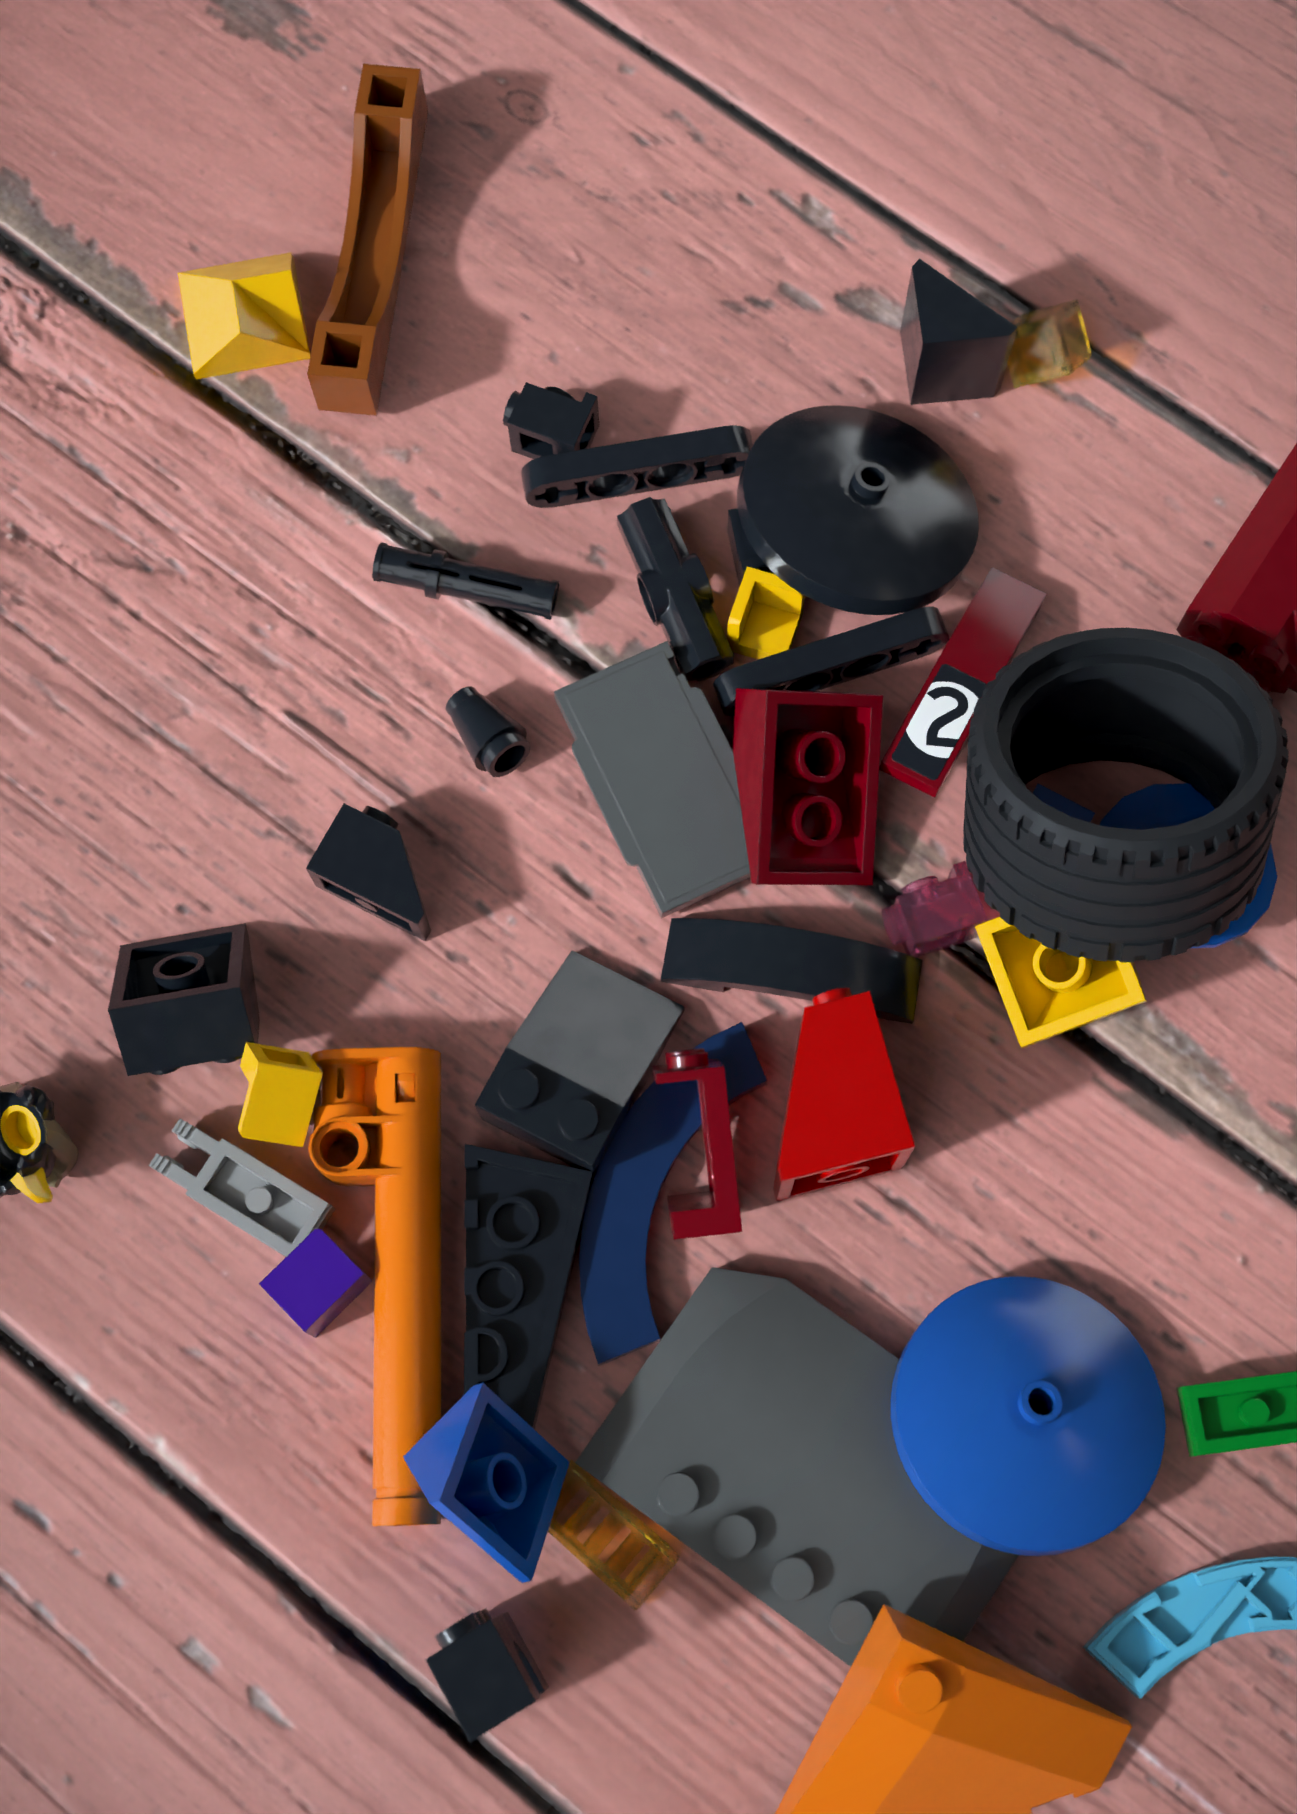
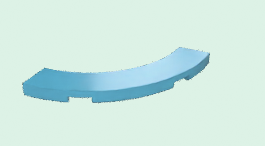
(1192, 1615)

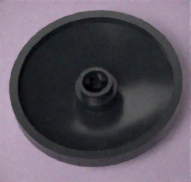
(857, 510)

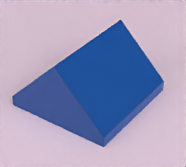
(491, 1478)

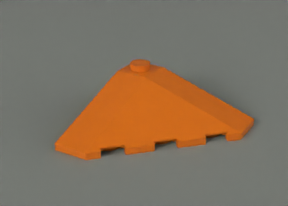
(948, 1733)

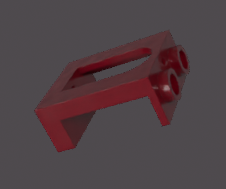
(719, 1208)

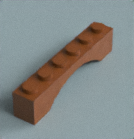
(359, 313)

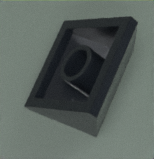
(951, 341)

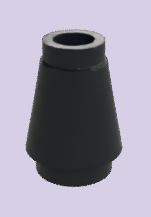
(488, 733)

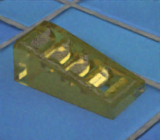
(648, 1571)

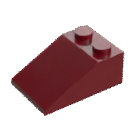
(808, 784)

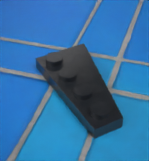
(519, 1260)

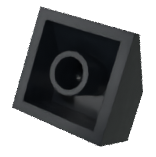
(184, 1000)

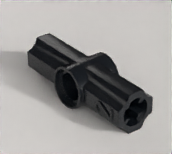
(675, 589)

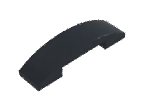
(789, 963)

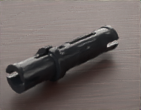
(463, 580)

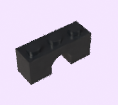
(485, 1671)

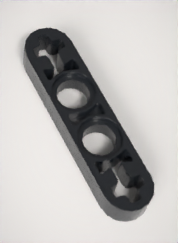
(636, 466)
(839, 656)

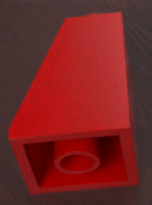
(842, 1100)

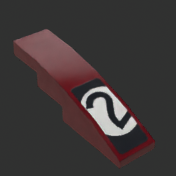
(942, 712)

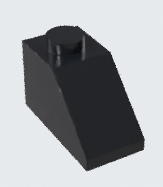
(370, 868)

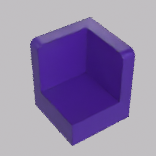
(315, 1282)

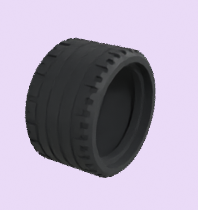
(1142, 703)

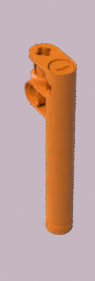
(396, 1118)

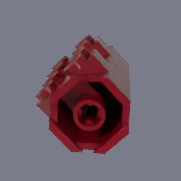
(1252, 592)

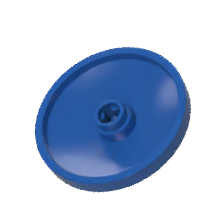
(991, 1460)

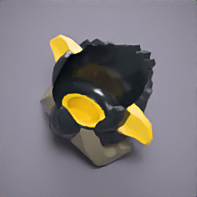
(32, 1144)

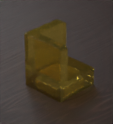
(1048, 344)

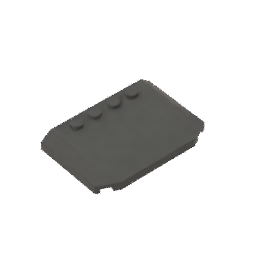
(778, 1463)

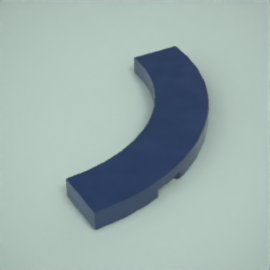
(628, 1189)

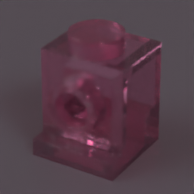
(935, 913)

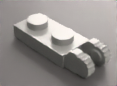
(246, 1192)

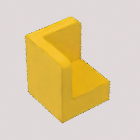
(764, 615)
(278, 1094)

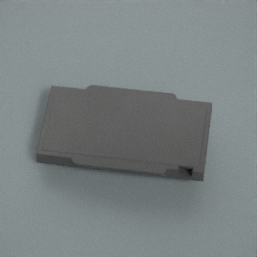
(660, 776)

